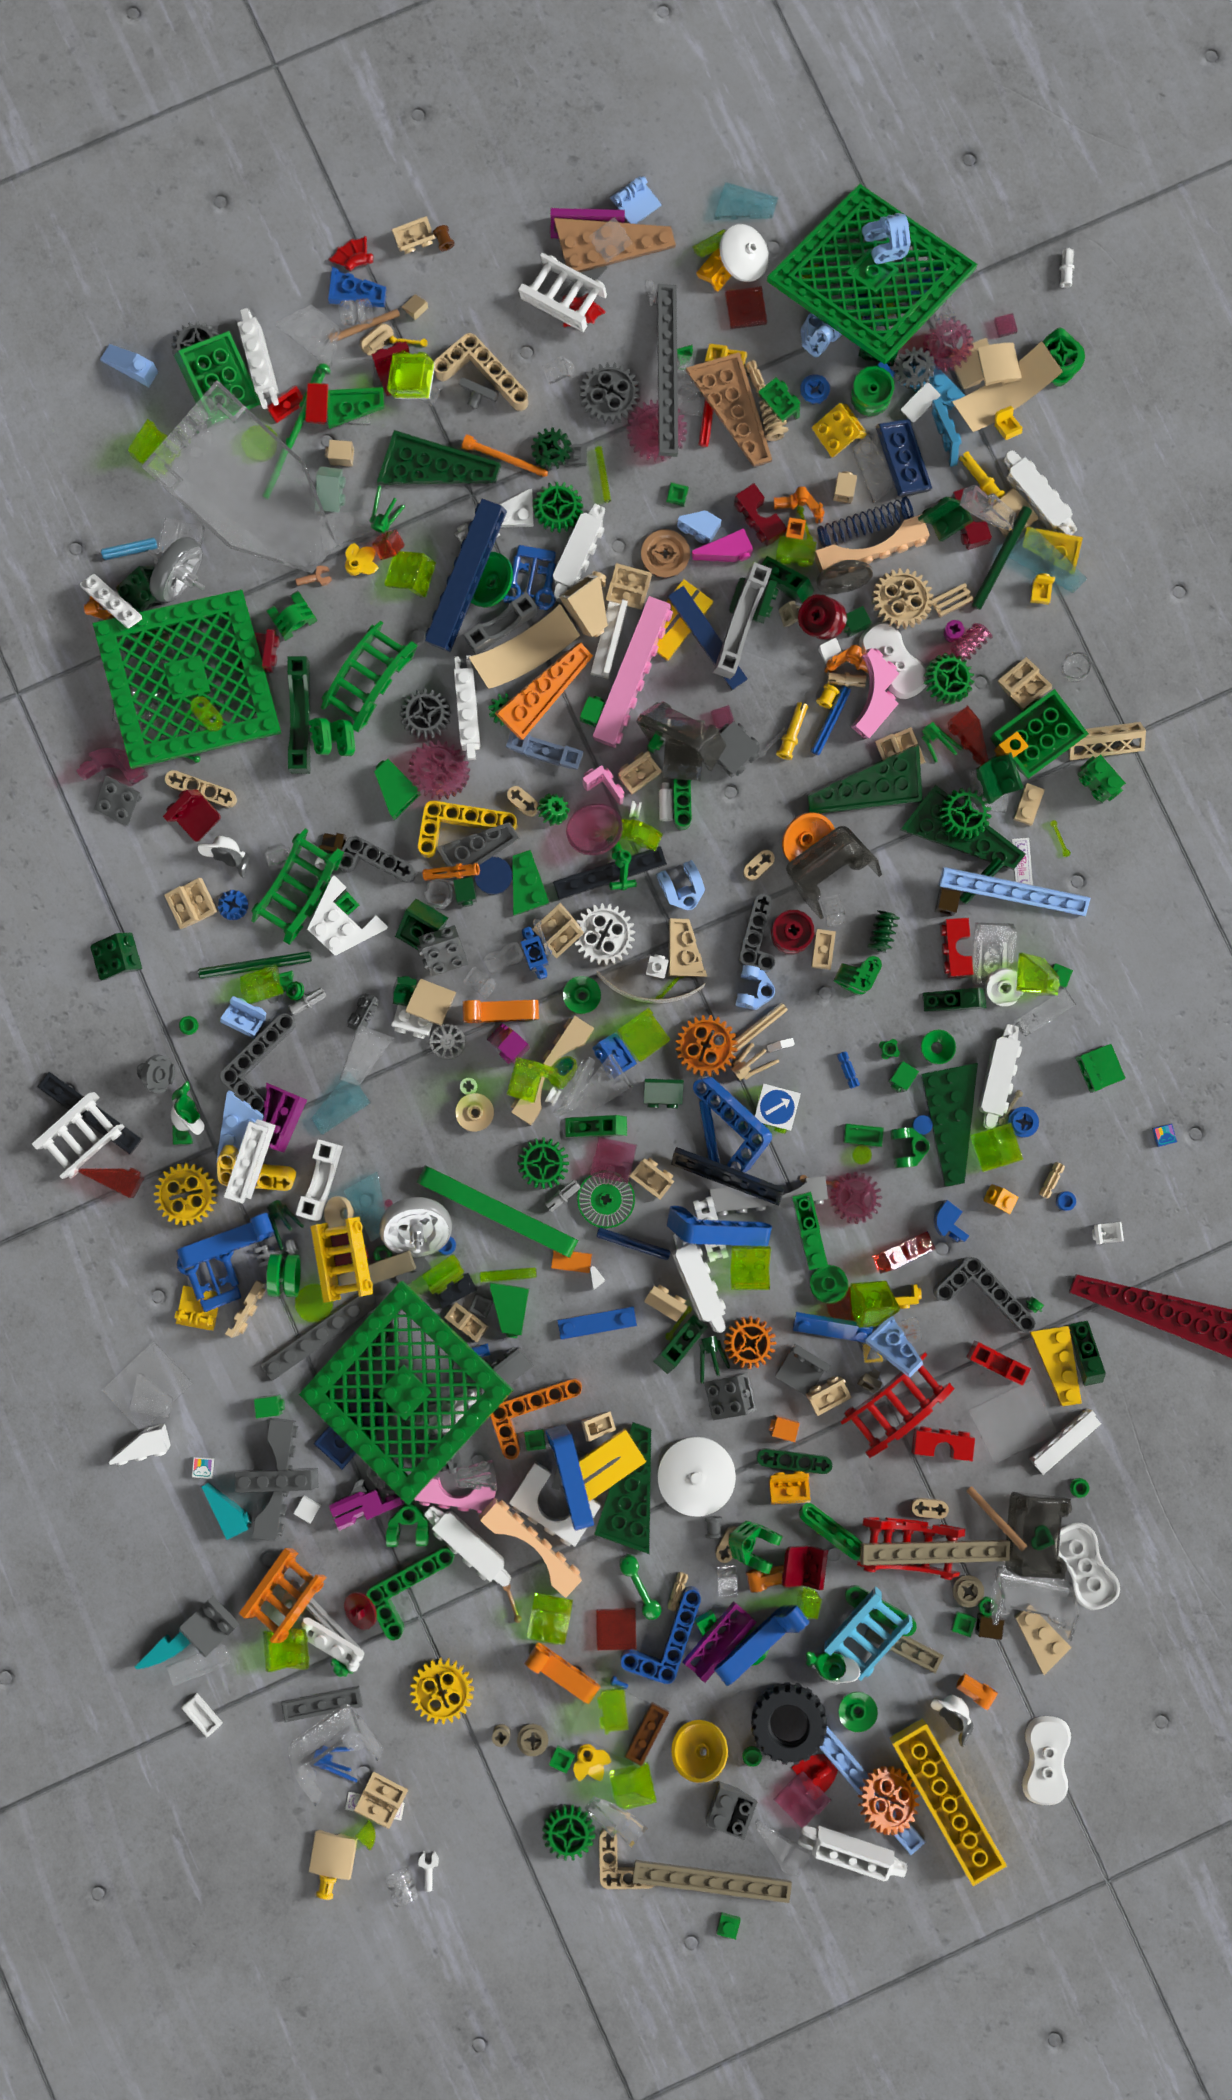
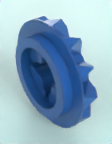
(813, 381)
(235, 913)
(1030, 1116)

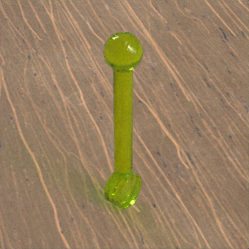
(800, 510)
(1066, 852)
(668, 988)
(669, 1335)

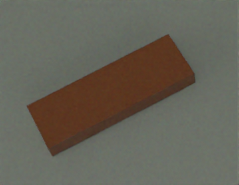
(646, 1734)

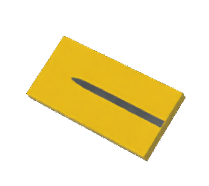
(676, 628)
(609, 1463)

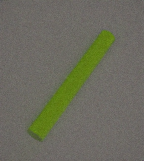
(602, 473)

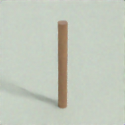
(376, 321)
(996, 1518)

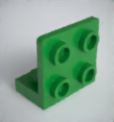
(780, 400)
(1100, 1068)

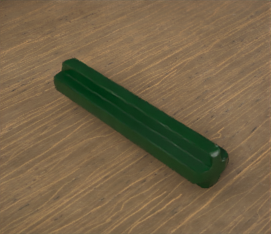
(991, 870)

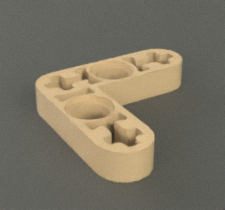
(612, 1868)

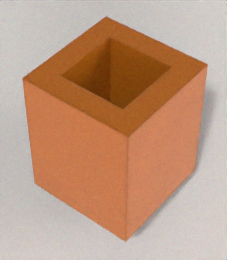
(784, 1428)

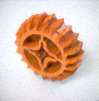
(757, 1337)

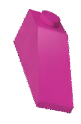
(726, 549)

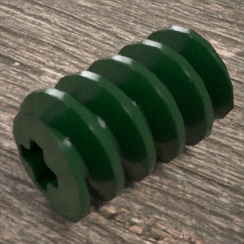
(883, 931)

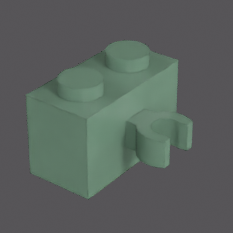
(329, 488)

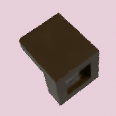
(332, 842)
(947, 901)
(986, 1628)

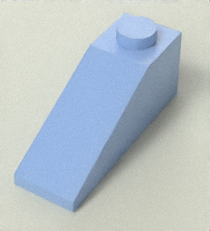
(130, 364)

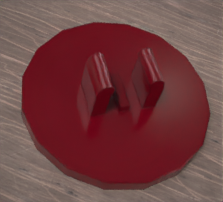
(360, 1610)

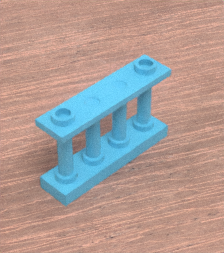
(861, 1615)

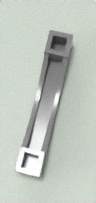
(743, 614)
(726, 1200)

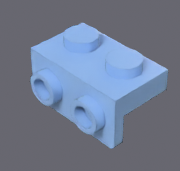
(244, 1017)

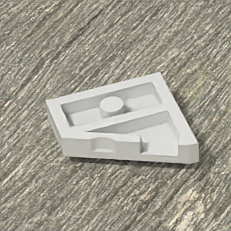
(519, 510)

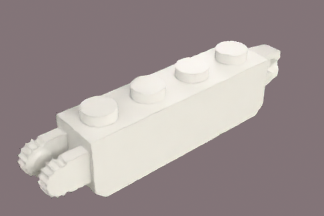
(258, 358)
(1038, 494)
(578, 550)
(467, 708)
(998, 1076)
(698, 1284)
(469, 1545)
(852, 1853)

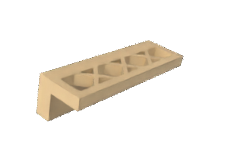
(1110, 735)

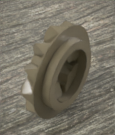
(977, 1589)
(526, 1746)

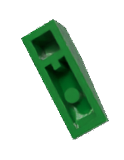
(596, 1126)

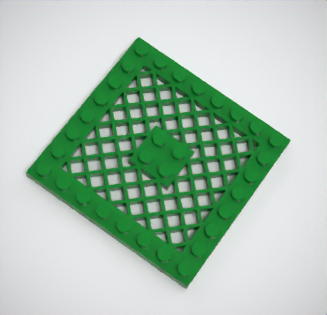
(870, 277)
(186, 678)
(405, 1392)

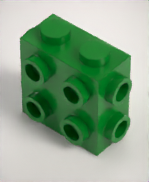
(1101, 779)

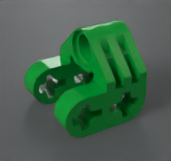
(292, 616)
(326, 733)
(850, 976)
(903, 1133)
(393, 1529)
(743, 1541)

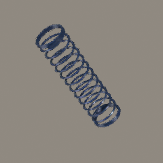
(903, 508)

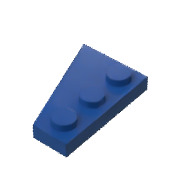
(350, 288)

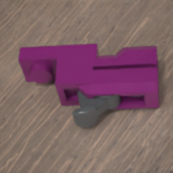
(361, 1503)

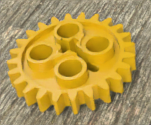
(189, 1211)
(425, 1695)

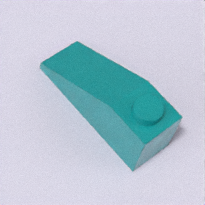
(228, 1513)

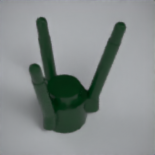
(279, 1211)
(710, 1345)

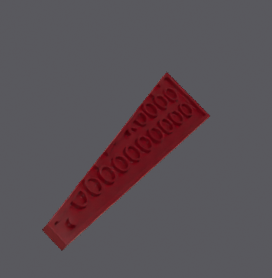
(1188, 1319)

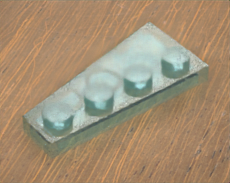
(1042, 557)

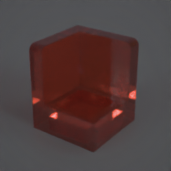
(388, 544)

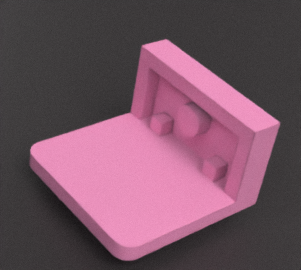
(596, 776)

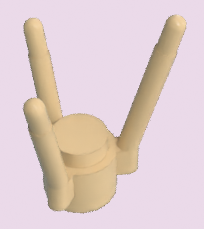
(742, 1069)

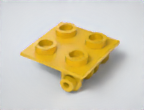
(191, 1312)

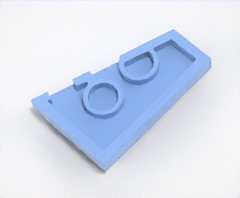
(893, 1346)

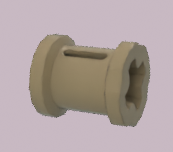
(496, 1738)

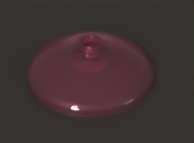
(593, 821)

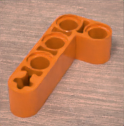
(500, 1011)
(562, 1672)

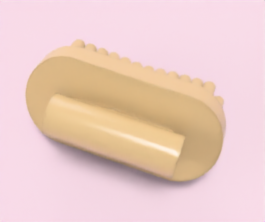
(376, 339)

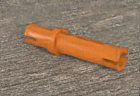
(470, 869)

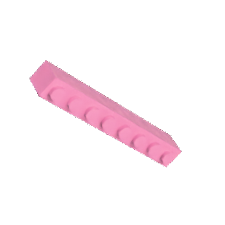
(632, 671)

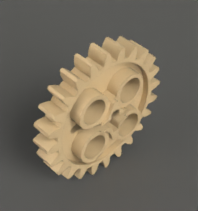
(909, 613)

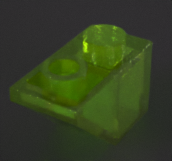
(809, 1602)

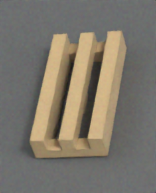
(960, 588)

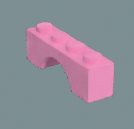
(437, 1494)

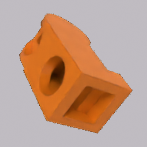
(795, 528)

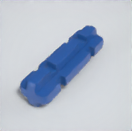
(848, 1070)

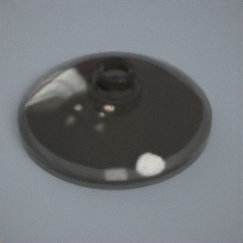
(844, 576)

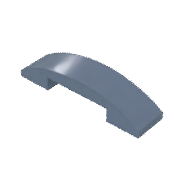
(546, 751)

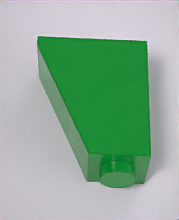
(395, 787)
(510, 1307)

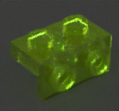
(796, 551)
(261, 985)
(443, 1273)
(614, 1710)

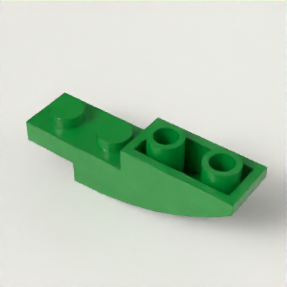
(809, 1230)

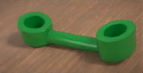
(651, 1608)

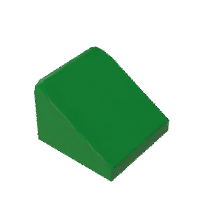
(346, 902)

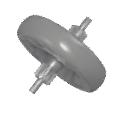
(418, 1237)

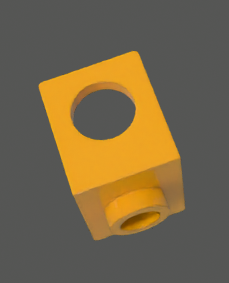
(1004, 747)

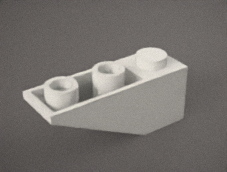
(150, 1441)

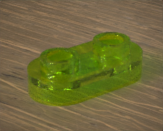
(206, 712)

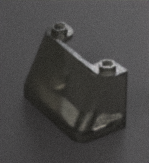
(1024, 1514)

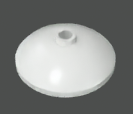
(744, 253)

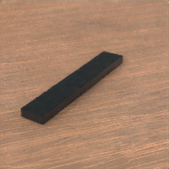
(608, 873)
(70, 1097)
(727, 1176)

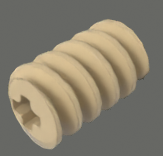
(772, 424)

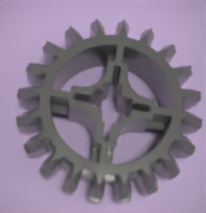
(193, 333)
(418, 716)

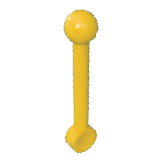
(423, 342)

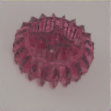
(957, 331)
(850, 1190)

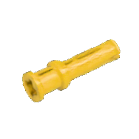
(986, 483)
(790, 739)

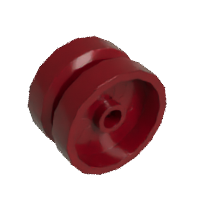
(822, 617)
(796, 921)

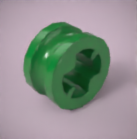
(982, 1609)

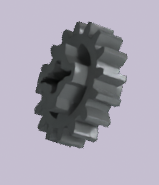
(923, 369)

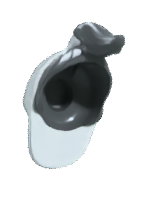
(227, 851)
(956, 1714)

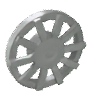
(447, 1041)

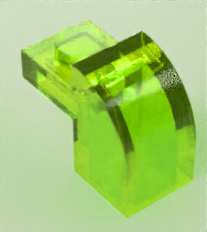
(641, 834)

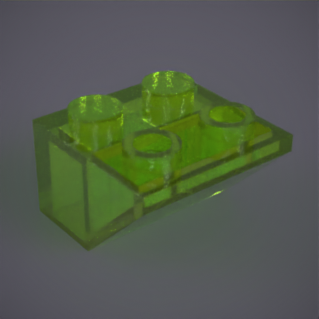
(996, 1147)

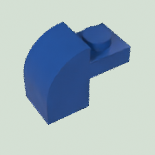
(944, 1222)

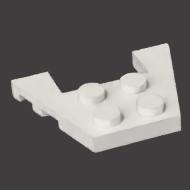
(335, 927)

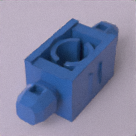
(538, 965)

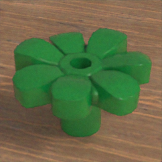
(339, 1668)

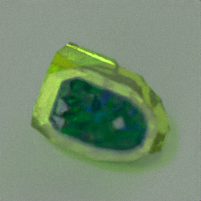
(566, 1069)

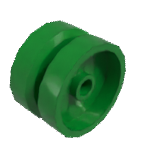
(872, 391)
(283, 1275)

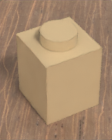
(340, 453)
(845, 487)

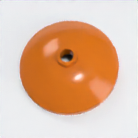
(810, 824)

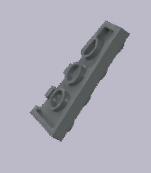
(479, 846)

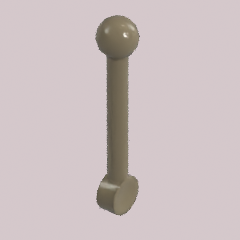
(1001, 1121)

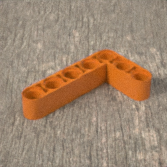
(528, 1406)

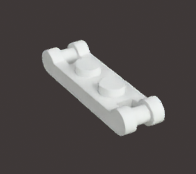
(709, 1214)
(333, 1644)

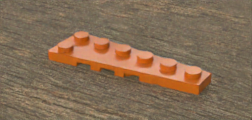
(537, 697)

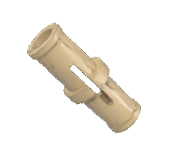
(846, 679)

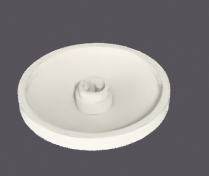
(696, 1476)

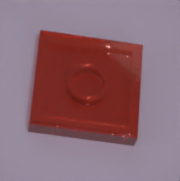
(746, 307)
(616, 1629)

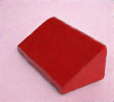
(288, 403)
(316, 403)

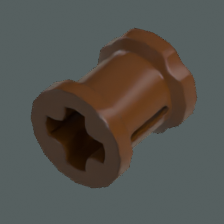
(443, 238)

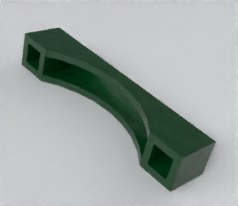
(299, 714)

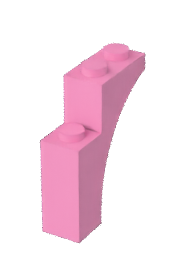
(879, 702)

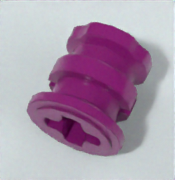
(959, 630)

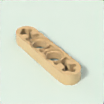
(201, 786)

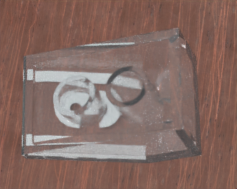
(992, 949)

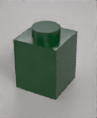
(857, 621)
(465, 891)

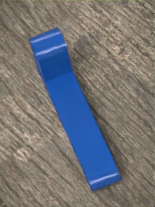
(736, 1122)
(717, 1232)
(226, 1242)
(571, 1476)
(783, 1620)
(671, 1644)

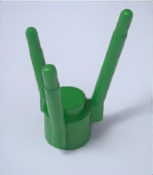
(380, 523)
(934, 732)

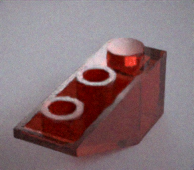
(969, 731)
(903, 1252)

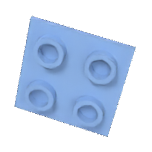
(636, 200)

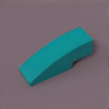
(164, 1650)

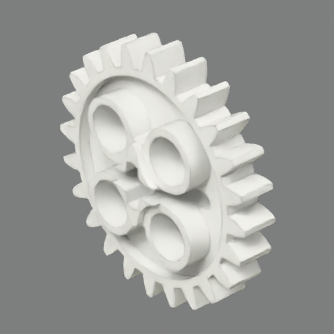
(619, 941)

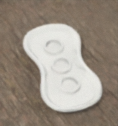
(890, 644)
(1092, 1580)
(1047, 1745)

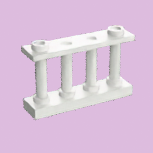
(561, 310)
(60, 1129)
(249, 1161)

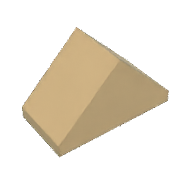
(598, 1425)

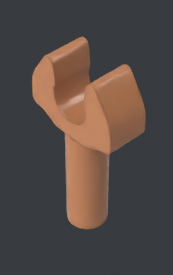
(315, 577)

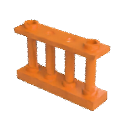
(264, 1593)

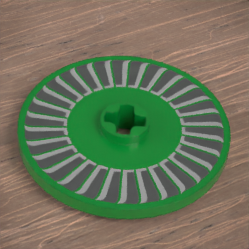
(612, 1213)

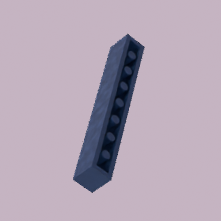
(465, 575)

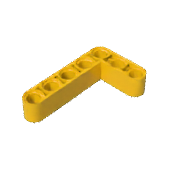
(459, 819)

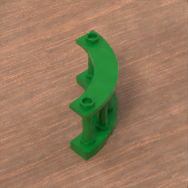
(381, 682)
(315, 894)

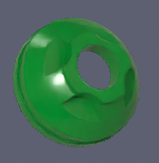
(948, 1046)

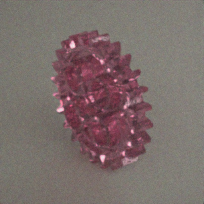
(642, 437)
(439, 770)

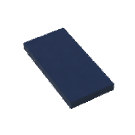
(903, 457)
(334, 1446)

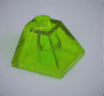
(1036, 976)
(872, 1303)
(633, 1786)

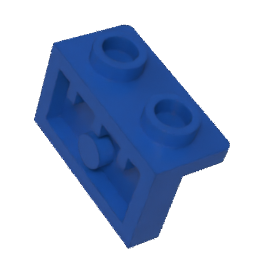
(616, 1047)

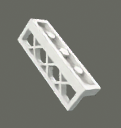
(609, 639)
(1065, 1441)

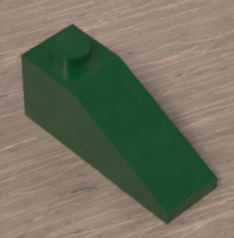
(788, 580)
(680, 1344)

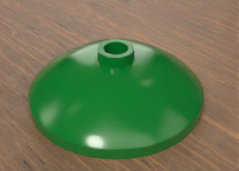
(494, 581)

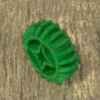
(565, 506)
(935, 674)
(957, 812)
(526, 1163)
(575, 1834)

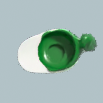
(184, 1111)
(834, 1668)

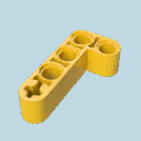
(279, 1176)

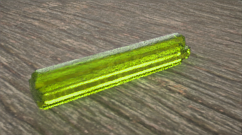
(509, 1274)

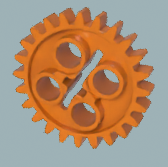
(723, 1052)
(883, 1818)

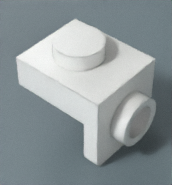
(657, 966)
(1108, 1233)

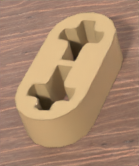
(525, 798)
(756, 862)
(928, 1513)
(722, 1545)

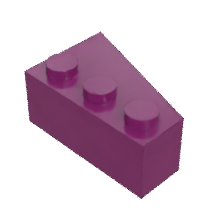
(508, 1043)
(283, 1111)

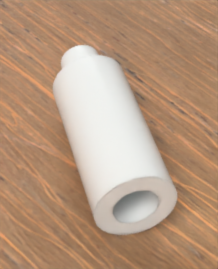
(665, 803)

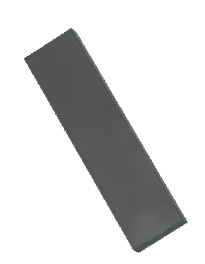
(320, 1703)

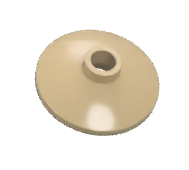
(467, 1105)

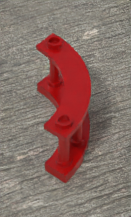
(910, 1419)
(908, 1527)

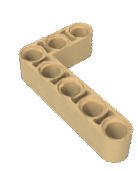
(485, 367)

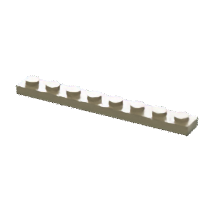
(935, 1552)
(712, 1881)

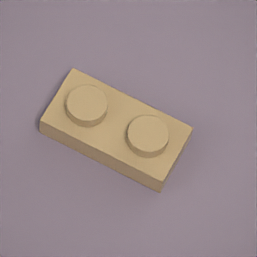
(1029, 804)
(823, 949)

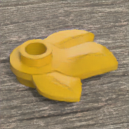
(362, 558)
(592, 1764)

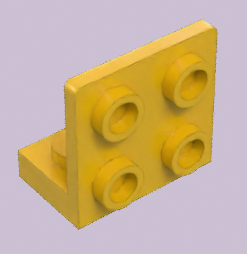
(838, 429)

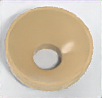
(335, 1211)

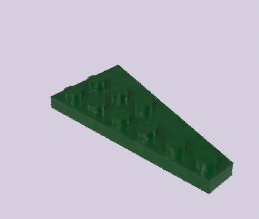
(426, 462)
(880, 784)
(988, 845)
(950, 1108)
(627, 1505)

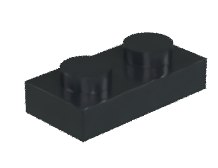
(456, 1290)

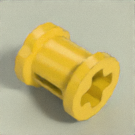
(827, 696)
(324, 1891)

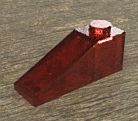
(120, 1180)

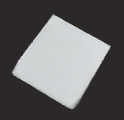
(829, 649)
(597, 1278)

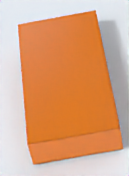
(577, 1262)

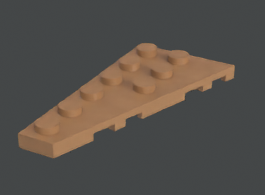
(582, 255)
(730, 396)

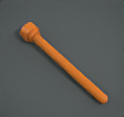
(470, 443)

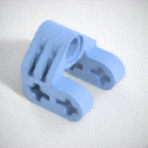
(896, 229)
(812, 335)
(677, 897)
(755, 974)

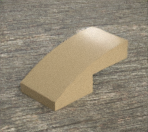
(466, 1322)

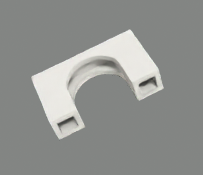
(314, 1202)
(526, 1501)

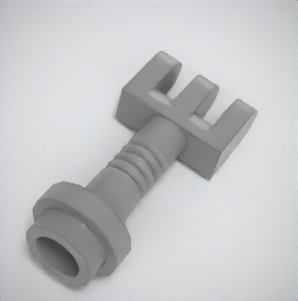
(291, 1247)

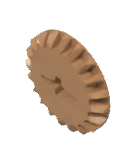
(661, 541)

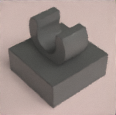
(578, 456)

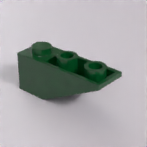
(955, 1000)
(1087, 1354)

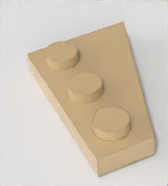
(683, 951)
(257, 1292)
(1043, 1640)

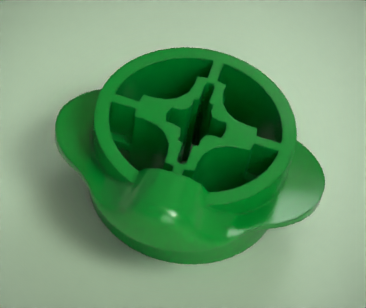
(1066, 351)

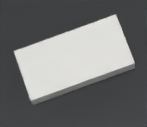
(920, 402)
(201, 1715)

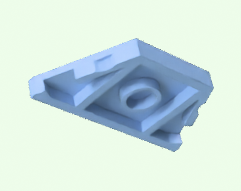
(235, 1121)

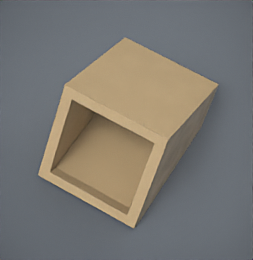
(586, 605)

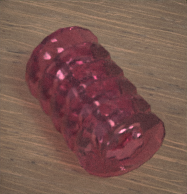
(970, 640)

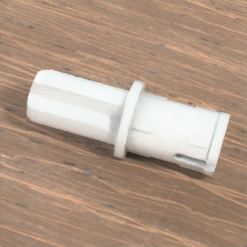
(1067, 268)

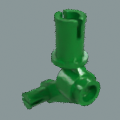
(622, 860)

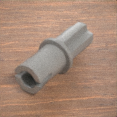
(307, 1001)
(562, 1195)

